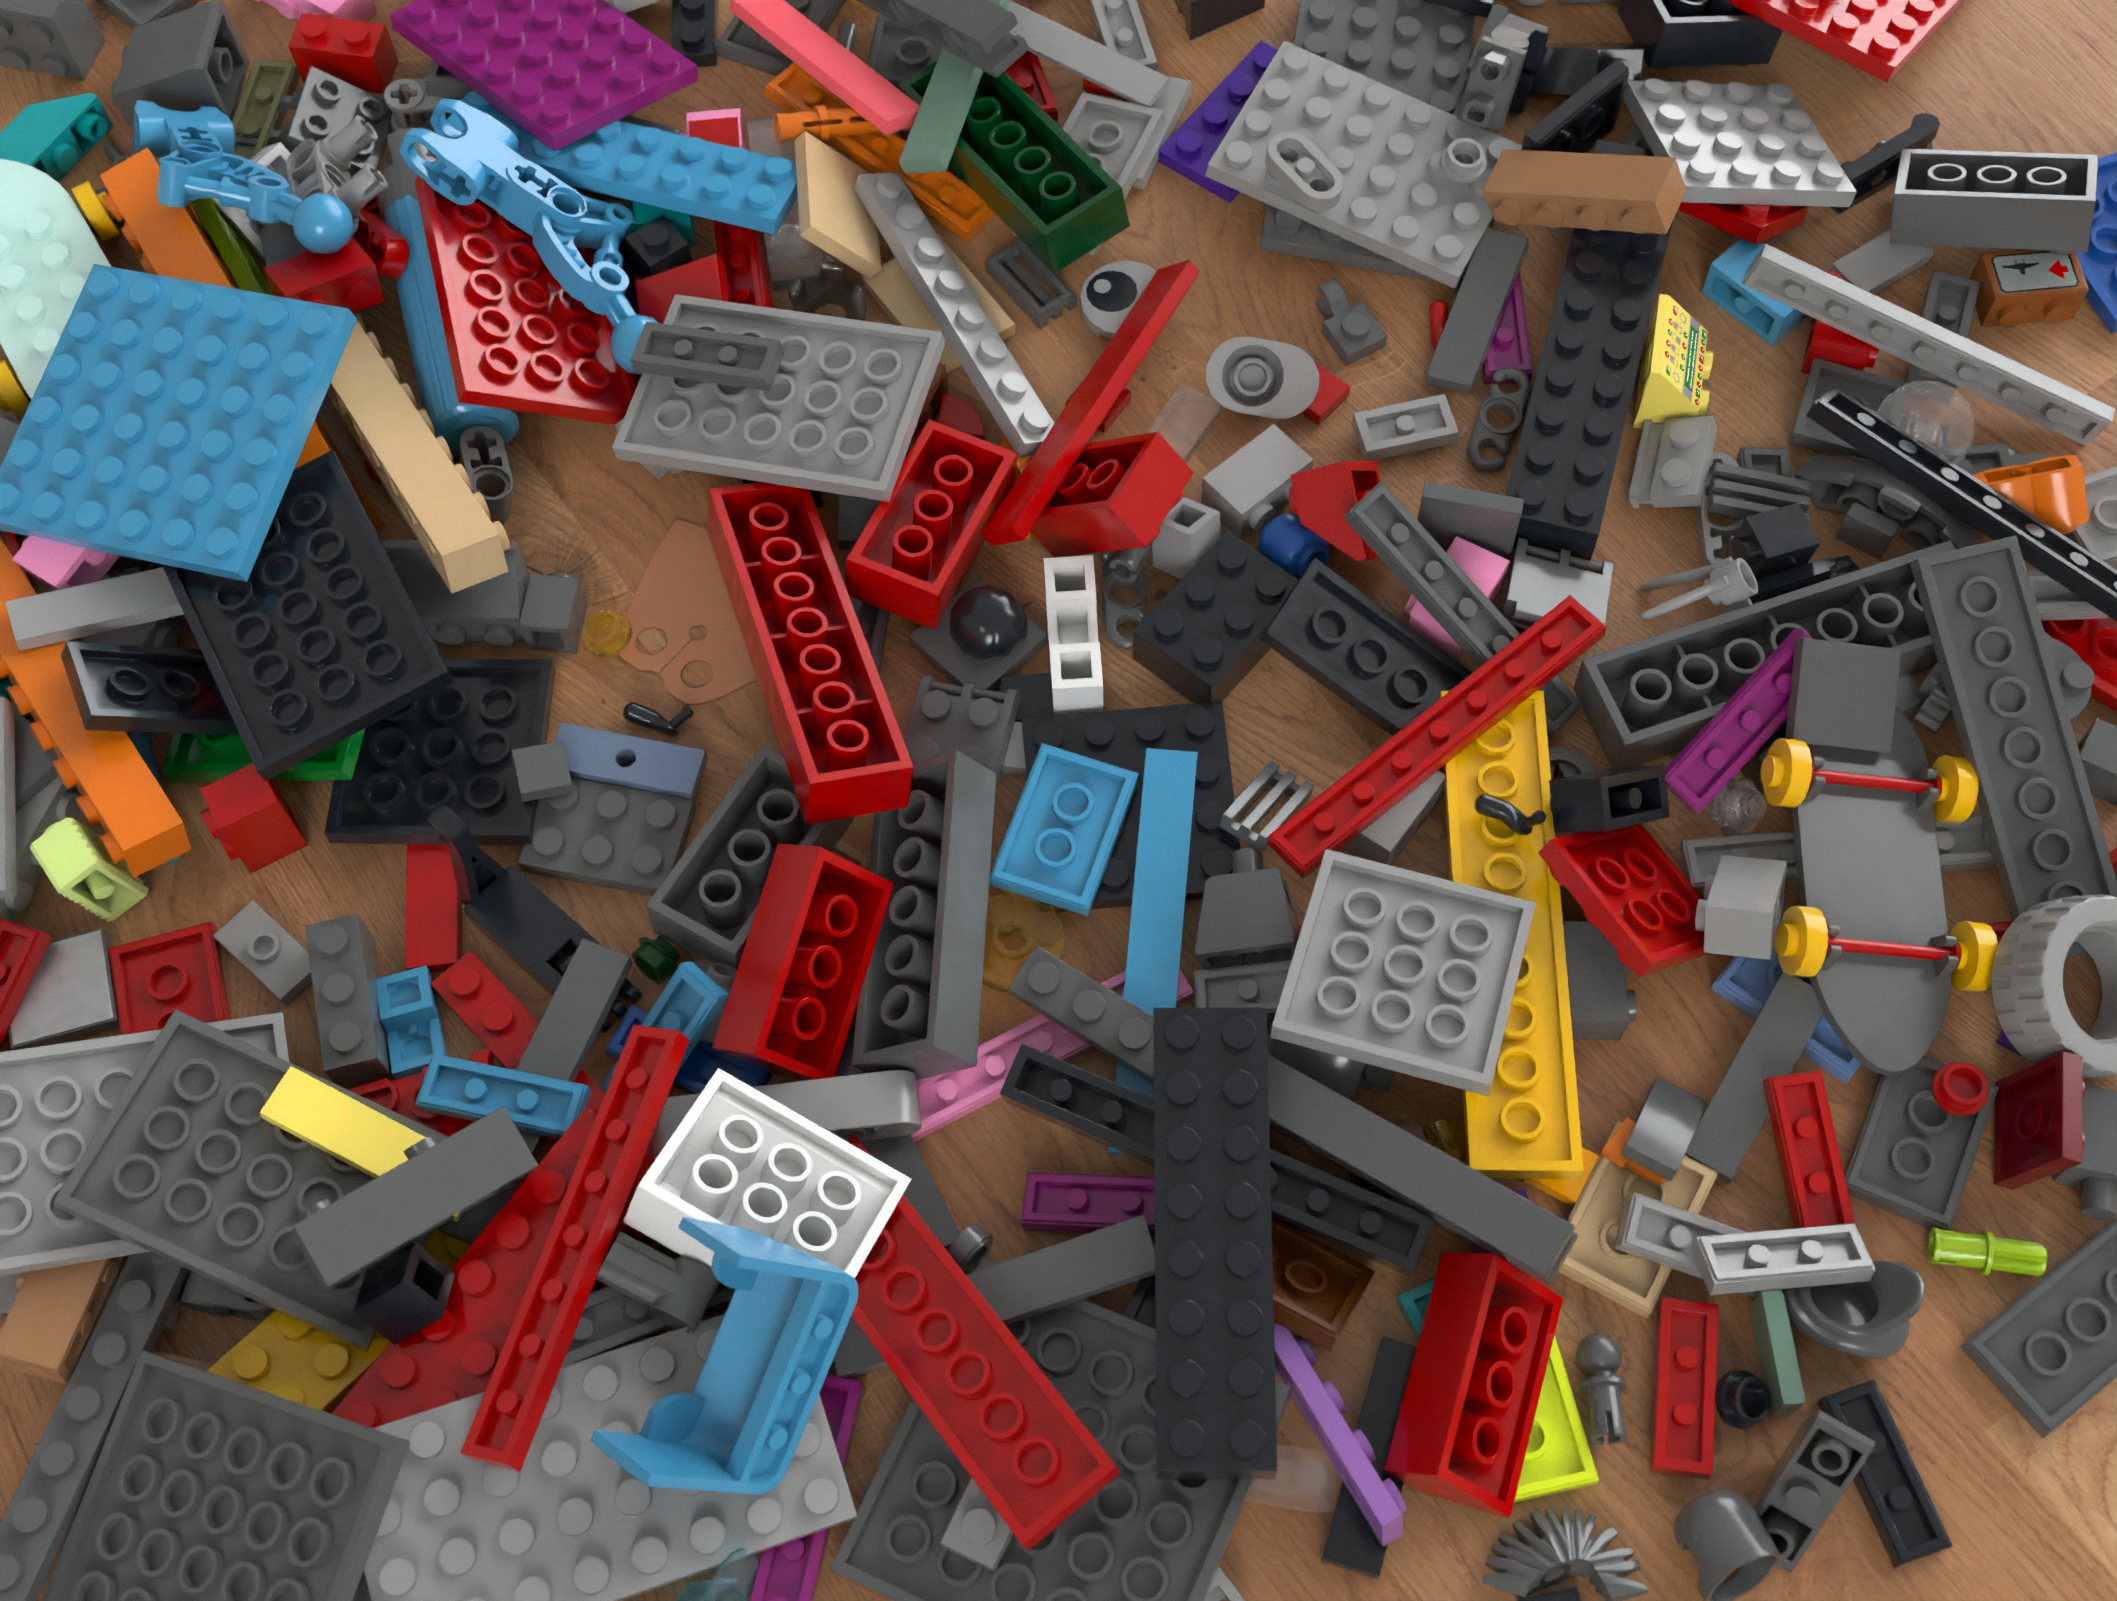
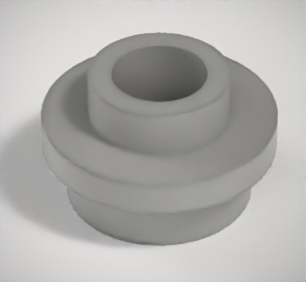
(1463, 161)

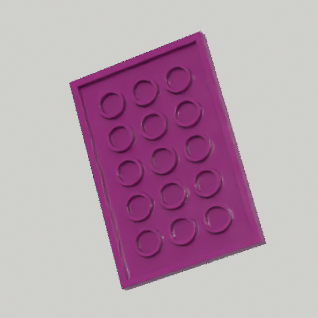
(548, 62)

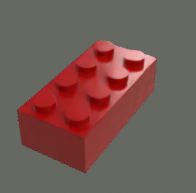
(932, 526)
(803, 963)

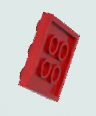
(1630, 895)

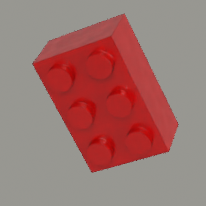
(1113, 497)

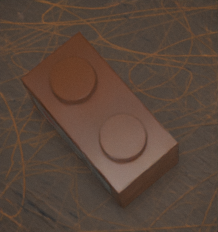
(2028, 287)

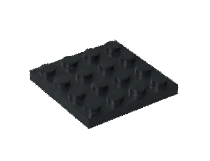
(1122, 741)
(450, 753)

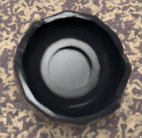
(987, 622)

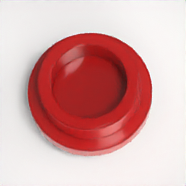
(1960, 1088)

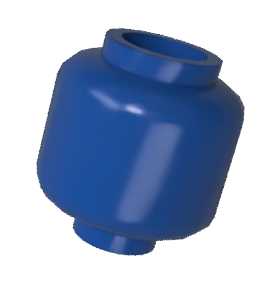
(1292, 544)

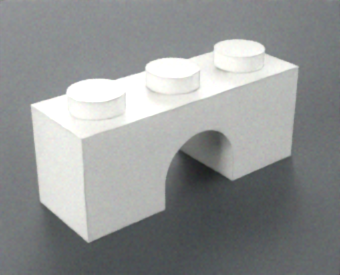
(1073, 635)

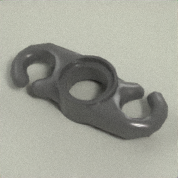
(1484, 433)
(1118, 613)

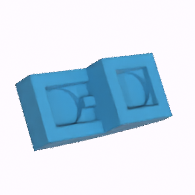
(411, 1020)

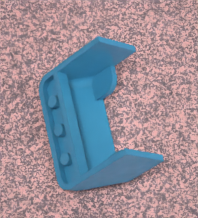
(758, 1376)

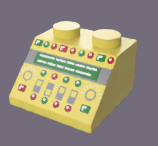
(1672, 366)

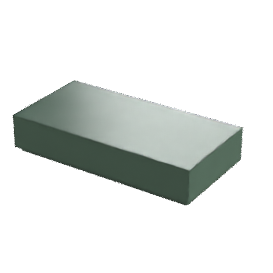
(1776, 1352)

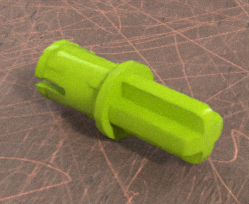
(1985, 1252)

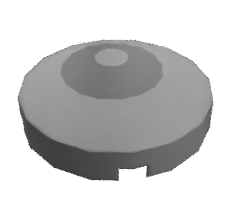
(1111, 295)

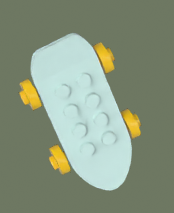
(42, 270)

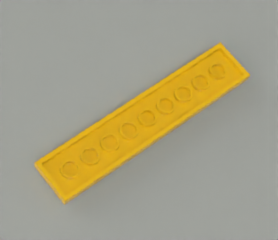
(1532, 1110)

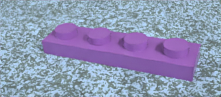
(1347, 1450)

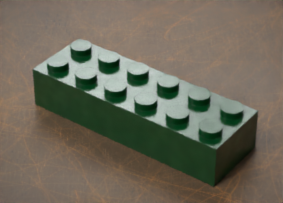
(1032, 172)

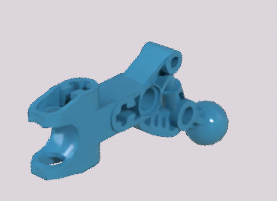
(201, 163)
(488, 167)

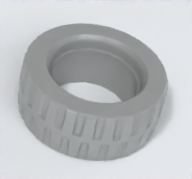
(2030, 981)

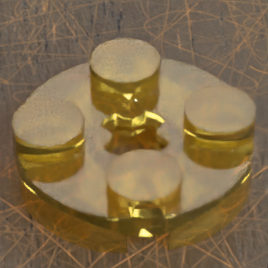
(1038, 926)

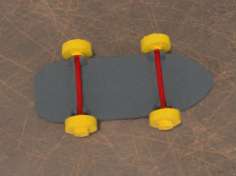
(1874, 893)

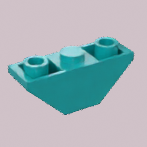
(55, 133)

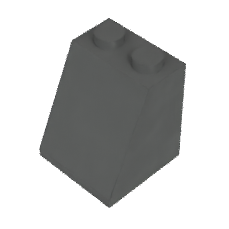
(183, 63)

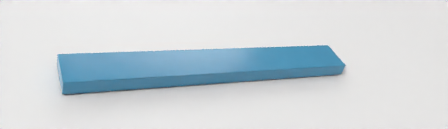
(1158, 891)

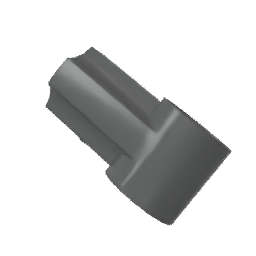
(671, 1288)

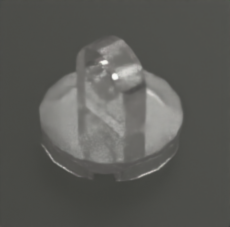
(1933, 416)

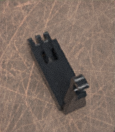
(515, 911)

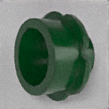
(656, 958)

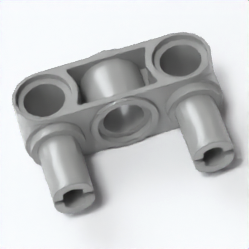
(325, 165)

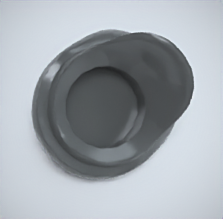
(1860, 1317)

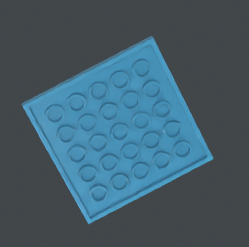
(171, 420)

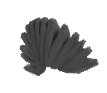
(1562, 1553)

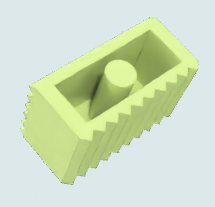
(84, 872)

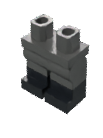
(1503, 72)

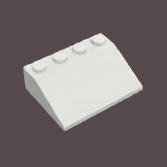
(767, 1171)

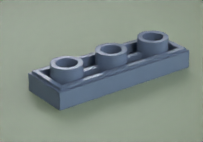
(655, 767)

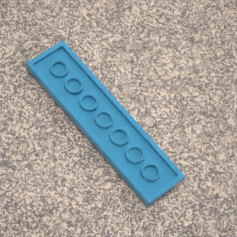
(665, 170)

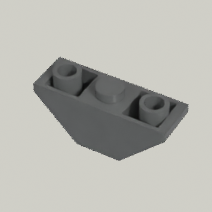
(1810, 1483)

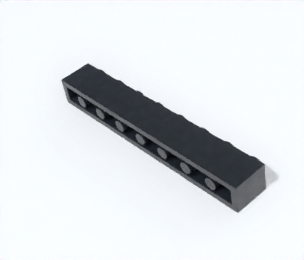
(1299, 1192)

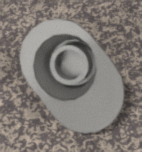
(1262, 377)

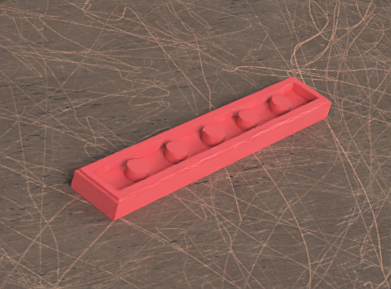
(829, 63)

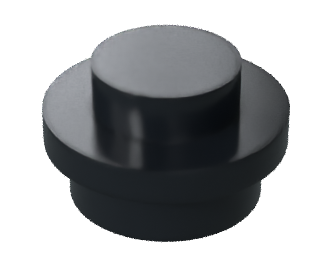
(1742, 1399)

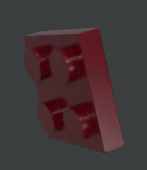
(2039, 1121)

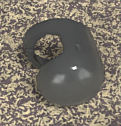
(1725, 1535)

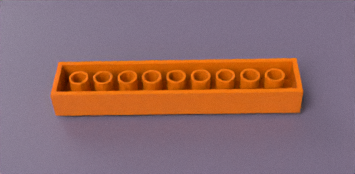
(182, 249)

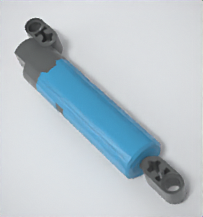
(470, 430)

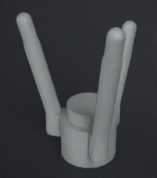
(1729, 584)

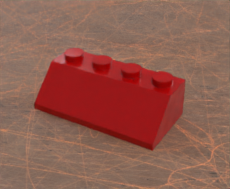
(1475, 1383)

